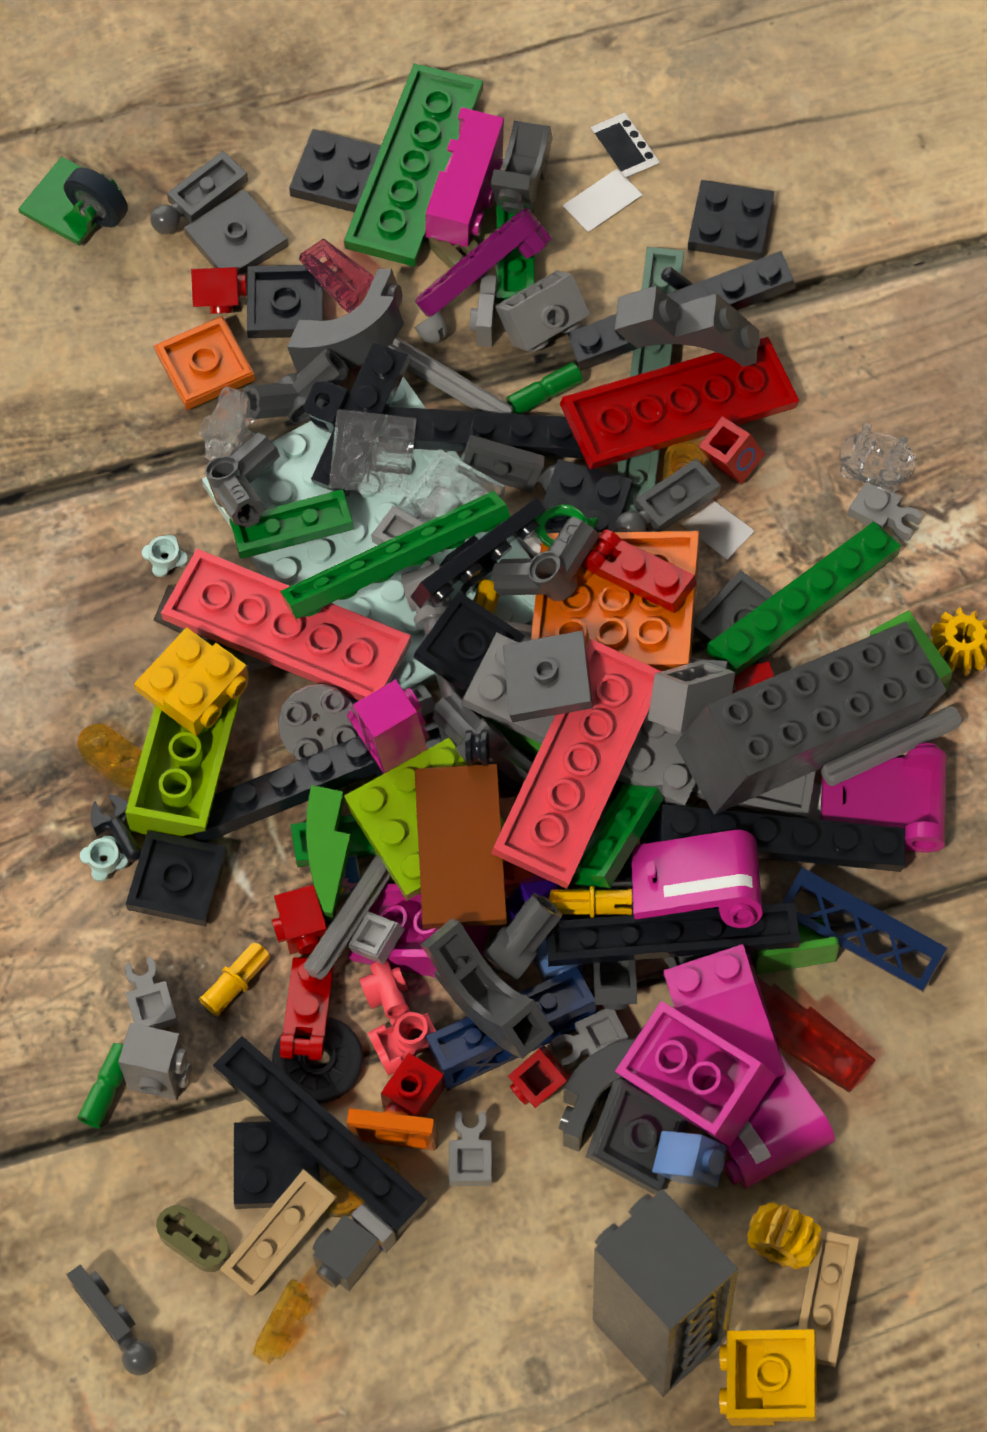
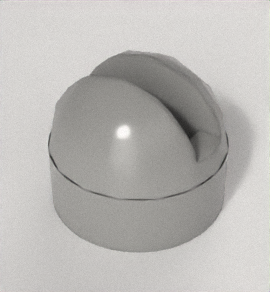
(432, 328)

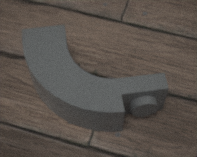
(352, 335)
(482, 995)
(588, 1090)

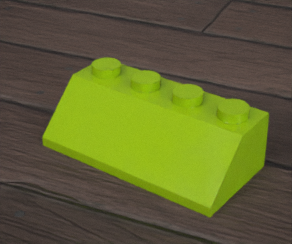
(178, 774)

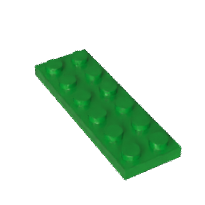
(414, 150)

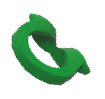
(558, 510)

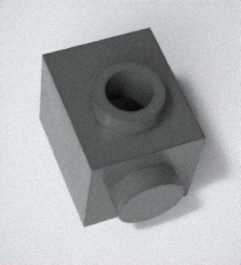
(344, 1253)

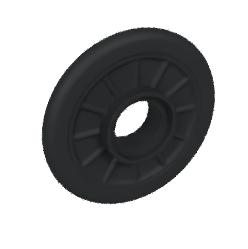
(340, 1072)

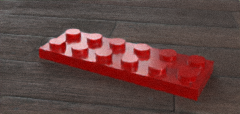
(675, 404)

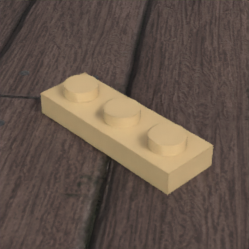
(278, 1233)
(828, 1293)

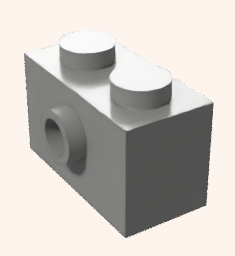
(542, 311)
(685, 691)
(154, 1061)

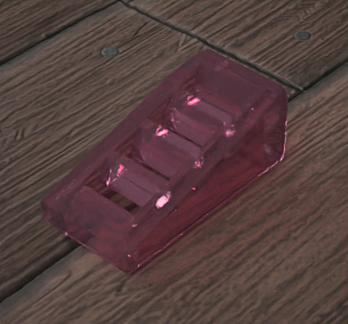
(347, 293)

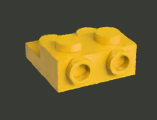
(193, 681)
(769, 1377)

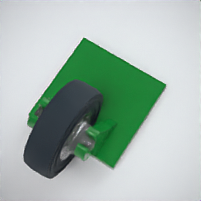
(74, 201)

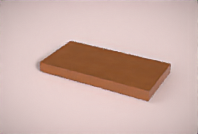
(455, 842)

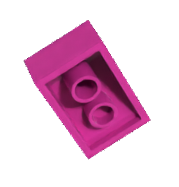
(408, 950)
(727, 1000)
(696, 1073)

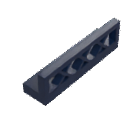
(875, 921)
(468, 1052)

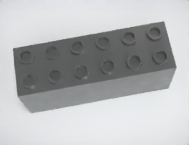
(808, 717)
(662, 1290)

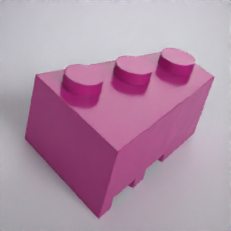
(465, 185)
(390, 725)

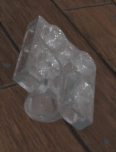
(372, 452)
(446, 486)

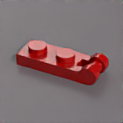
(639, 572)
(306, 1013)

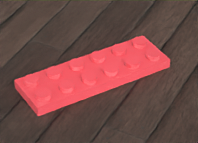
(251, 617)
(577, 769)

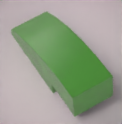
(326, 846)

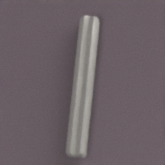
(450, 381)
(891, 745)
(347, 919)

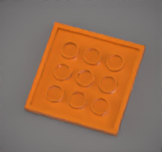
(623, 618)

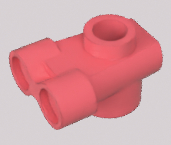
(386, 989)
(395, 1042)

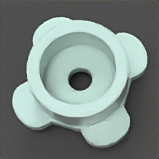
(164, 545)
(103, 847)

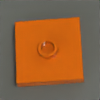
(204, 362)
(393, 1128)

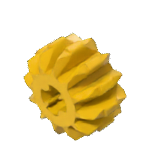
(961, 628)
(784, 1235)

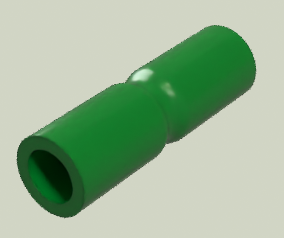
(548, 387)
(104, 1090)

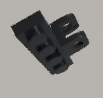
(370, 394)
(476, 556)

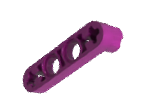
(520, 231)

